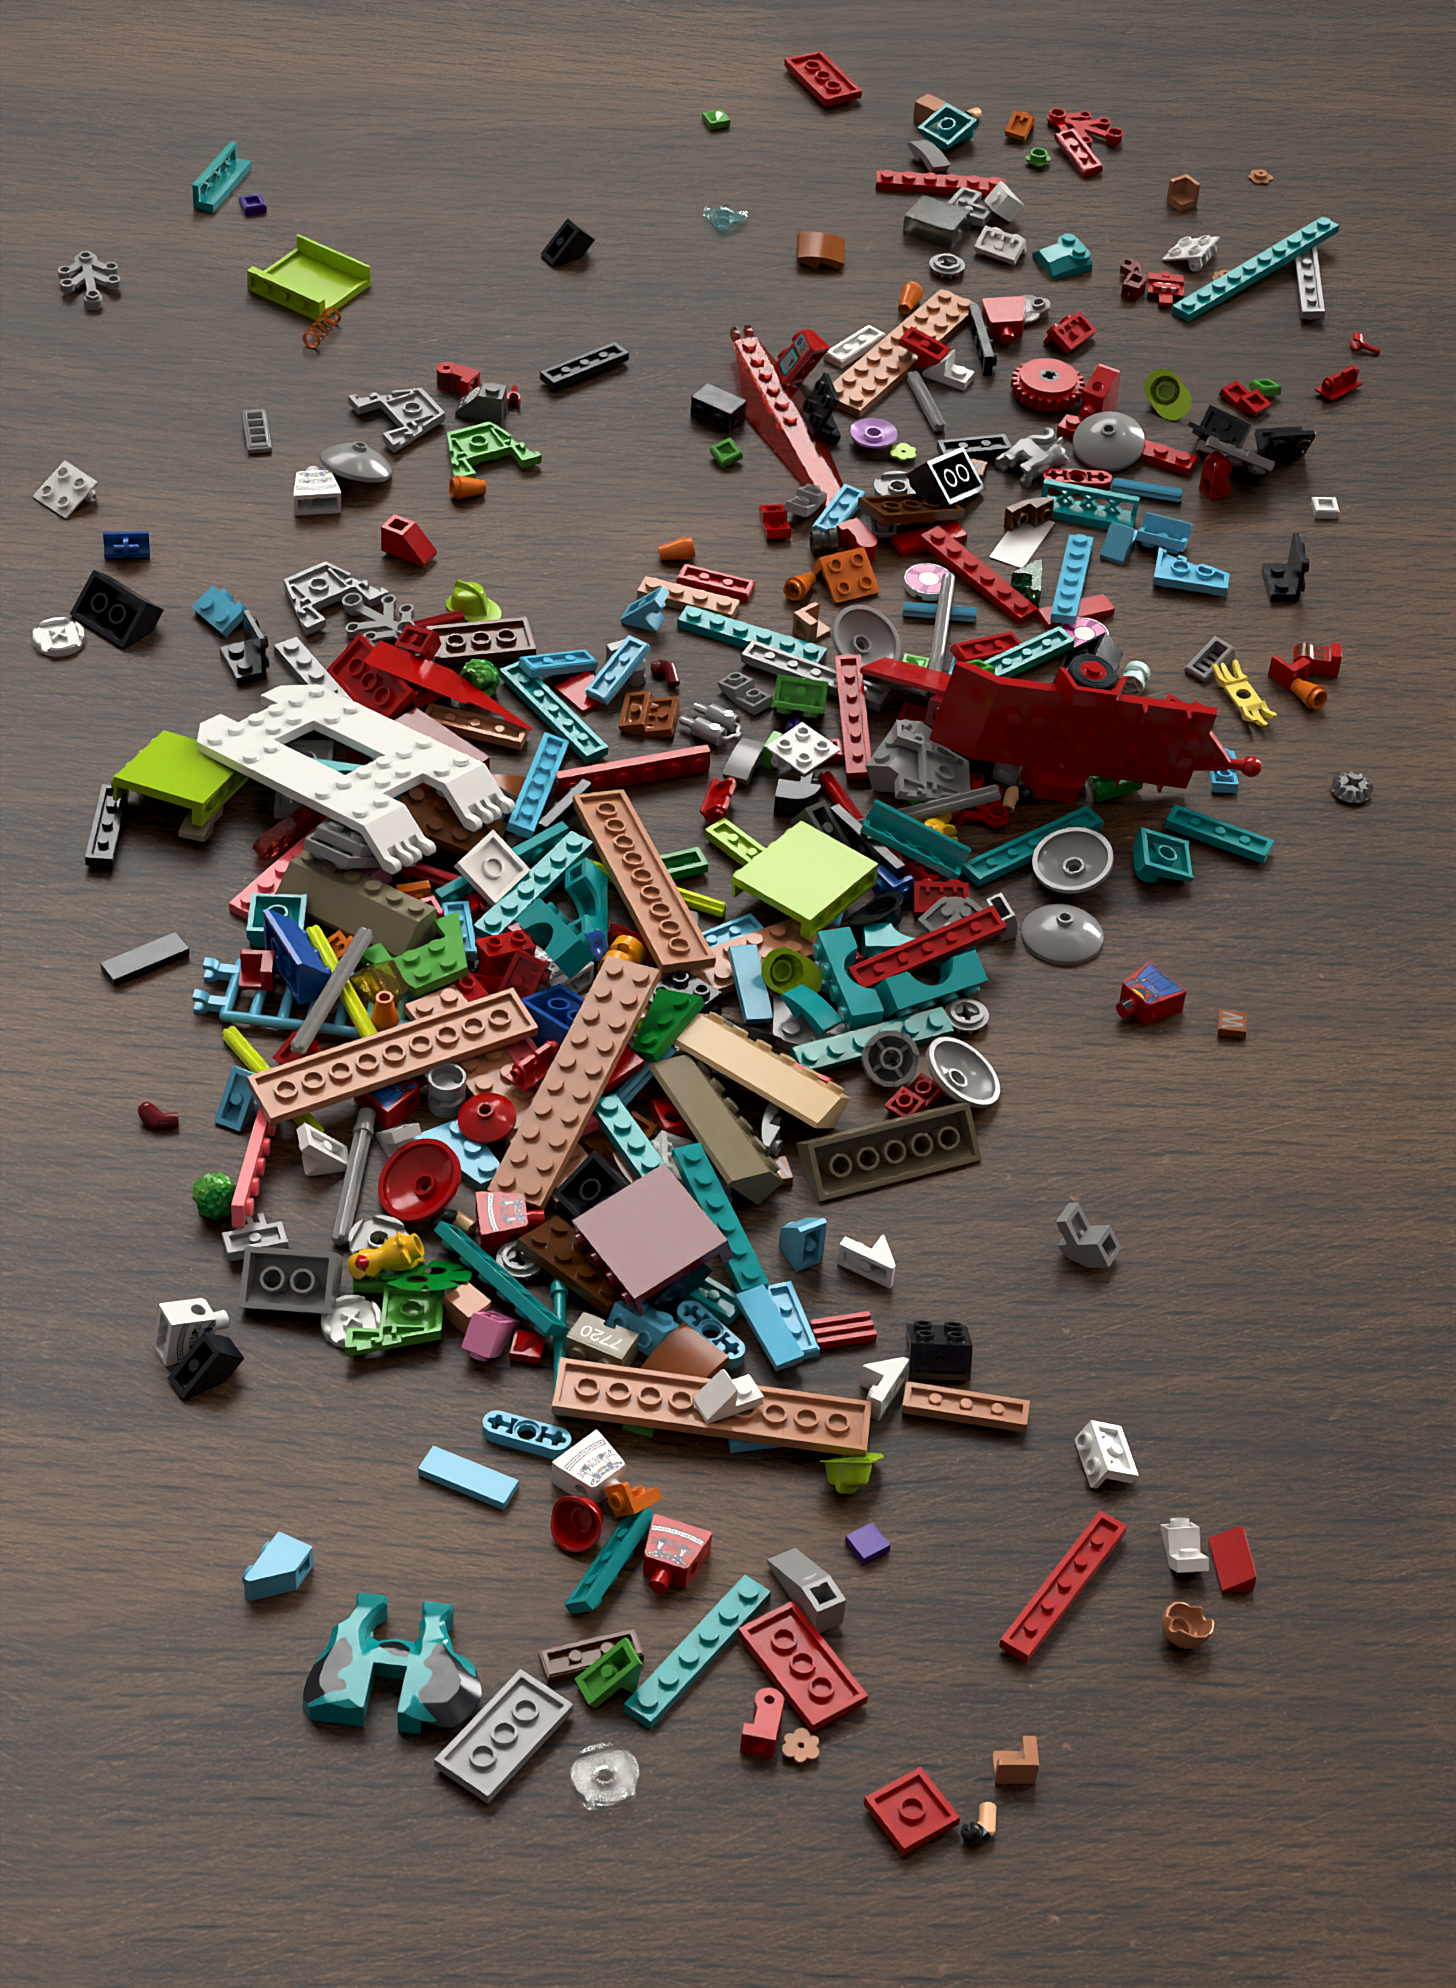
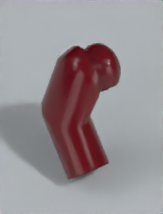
(667, 669)
(155, 1118)

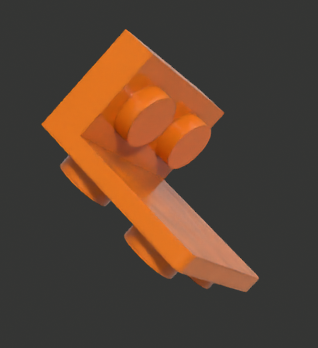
(847, 575)

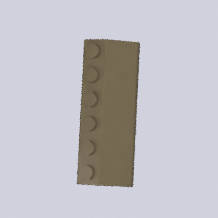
(355, 900)
(717, 1126)
(889, 1151)

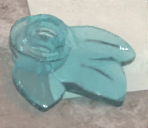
(724, 217)

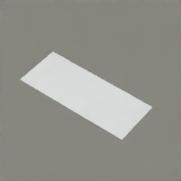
(1021, 543)

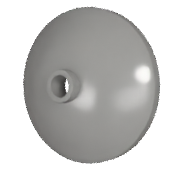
(1108, 450)
(356, 462)
(865, 632)
(1069, 851)
(1062, 934)
(962, 1072)

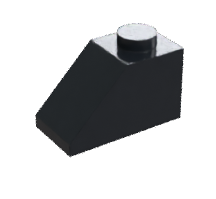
(567, 244)
(205, 1365)

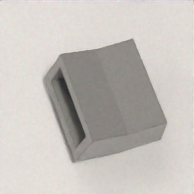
(1007, 915)

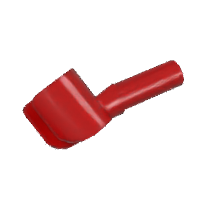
(1356, 346)
(513, 396)

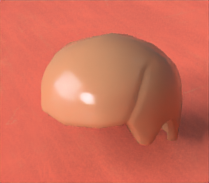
(1186, 1625)

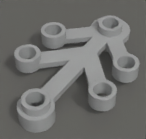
(87, 262)
(354, 606)

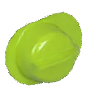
(1167, 394)
(473, 602)
(787, 969)
(850, 1472)

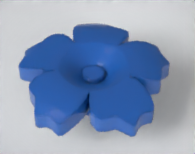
(599, 946)

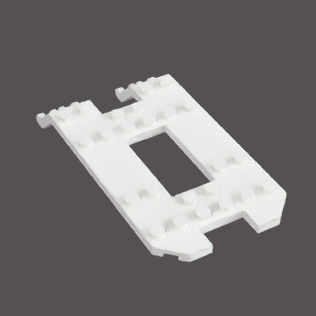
(366, 795)

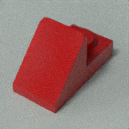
(925, 347)
(419, 641)

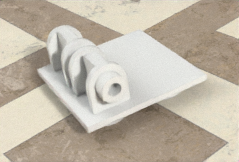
(1196, 250)
(66, 490)
(801, 749)

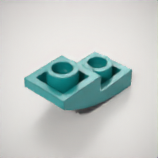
(817, 1012)

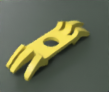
(1240, 684)

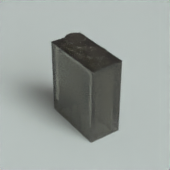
(937, 222)

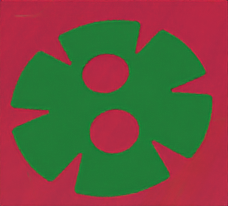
(434, 1282)

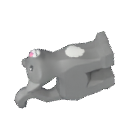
(1033, 459)

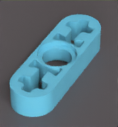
(708, 1321)
(519, 1424)

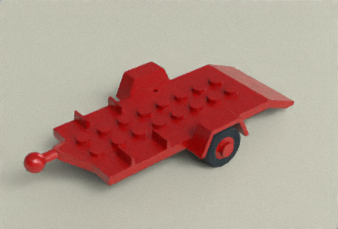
(1079, 730)

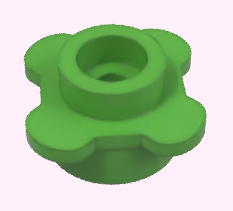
(1038, 157)

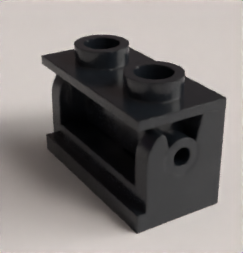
(718, 407)

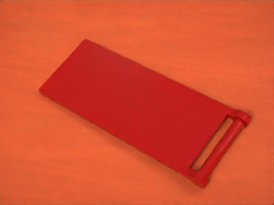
(908, 675)

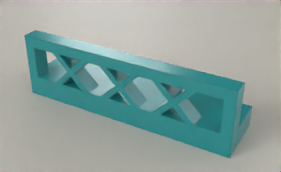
(219, 179)
(1088, 511)
(915, 840)

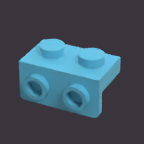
(1164, 532)
(219, 610)
(651, 1327)

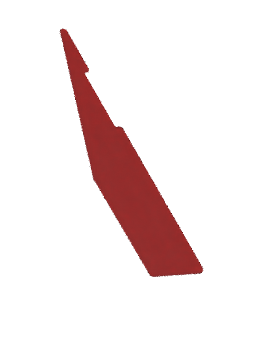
(435, 678)

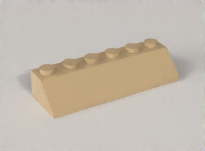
(763, 1071)

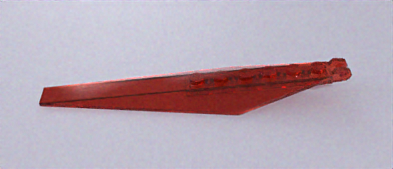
(779, 418)

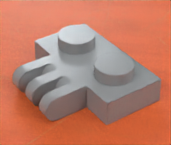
(254, 1234)

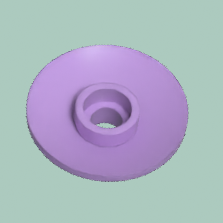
(873, 433)

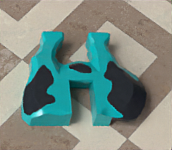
(437, 1685)

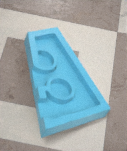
(1181, 574)
(476, 1159)

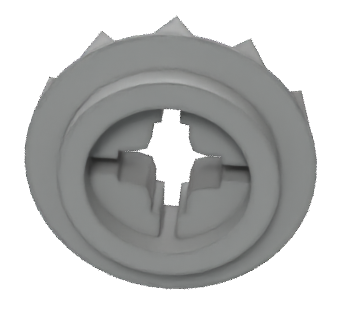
(953, 267)
(1351, 793)
(973, 1009)
(507, 1259)

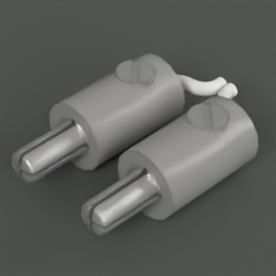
(714, 725)

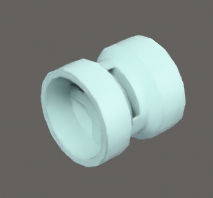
(1138, 675)

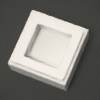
(1325, 507)

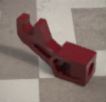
(1135, 280)

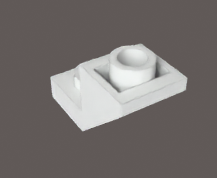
(1183, 1546)

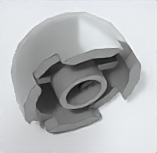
(894, 1047)

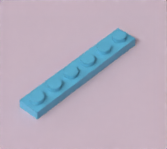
(1071, 579)
(537, 786)

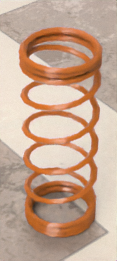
(324, 314)

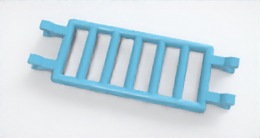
(224, 1005)

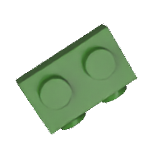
(800, 695)

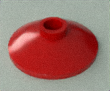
(486, 1127)

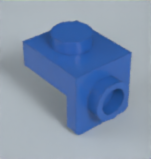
(888, 882)

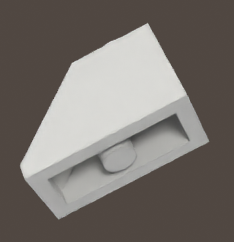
(1004, 202)

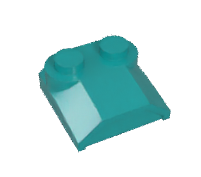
(948, 127)
(1065, 258)
(1161, 856)
(286, 904)

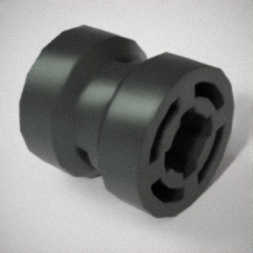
(820, 541)

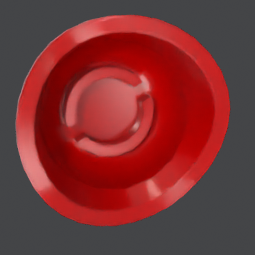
(576, 1523)

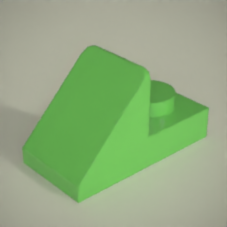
(610, 1672)

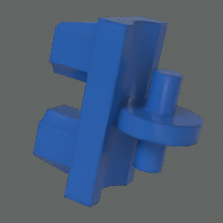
(126, 544)

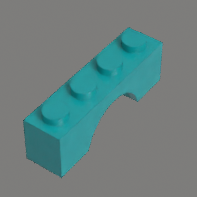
(589, 892)
(883, 936)
(566, 944)
(957, 976)
(855, 1004)

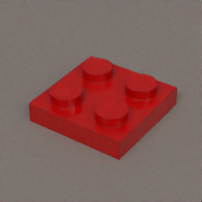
(911, 1811)

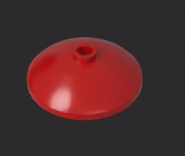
(414, 1170)

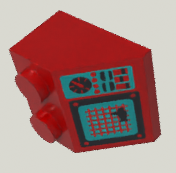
(801, 357)

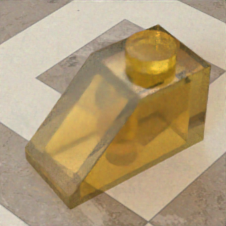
(377, 978)

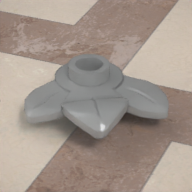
(1035, 308)

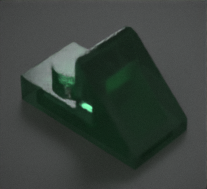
(1029, 581)

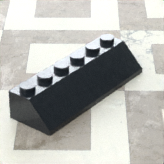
(595, 1182)

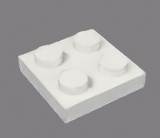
(492, 868)

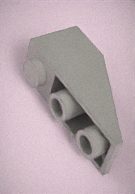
(809, 1588)

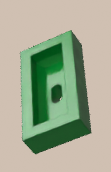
(685, 863)

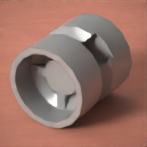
(446, 1090)

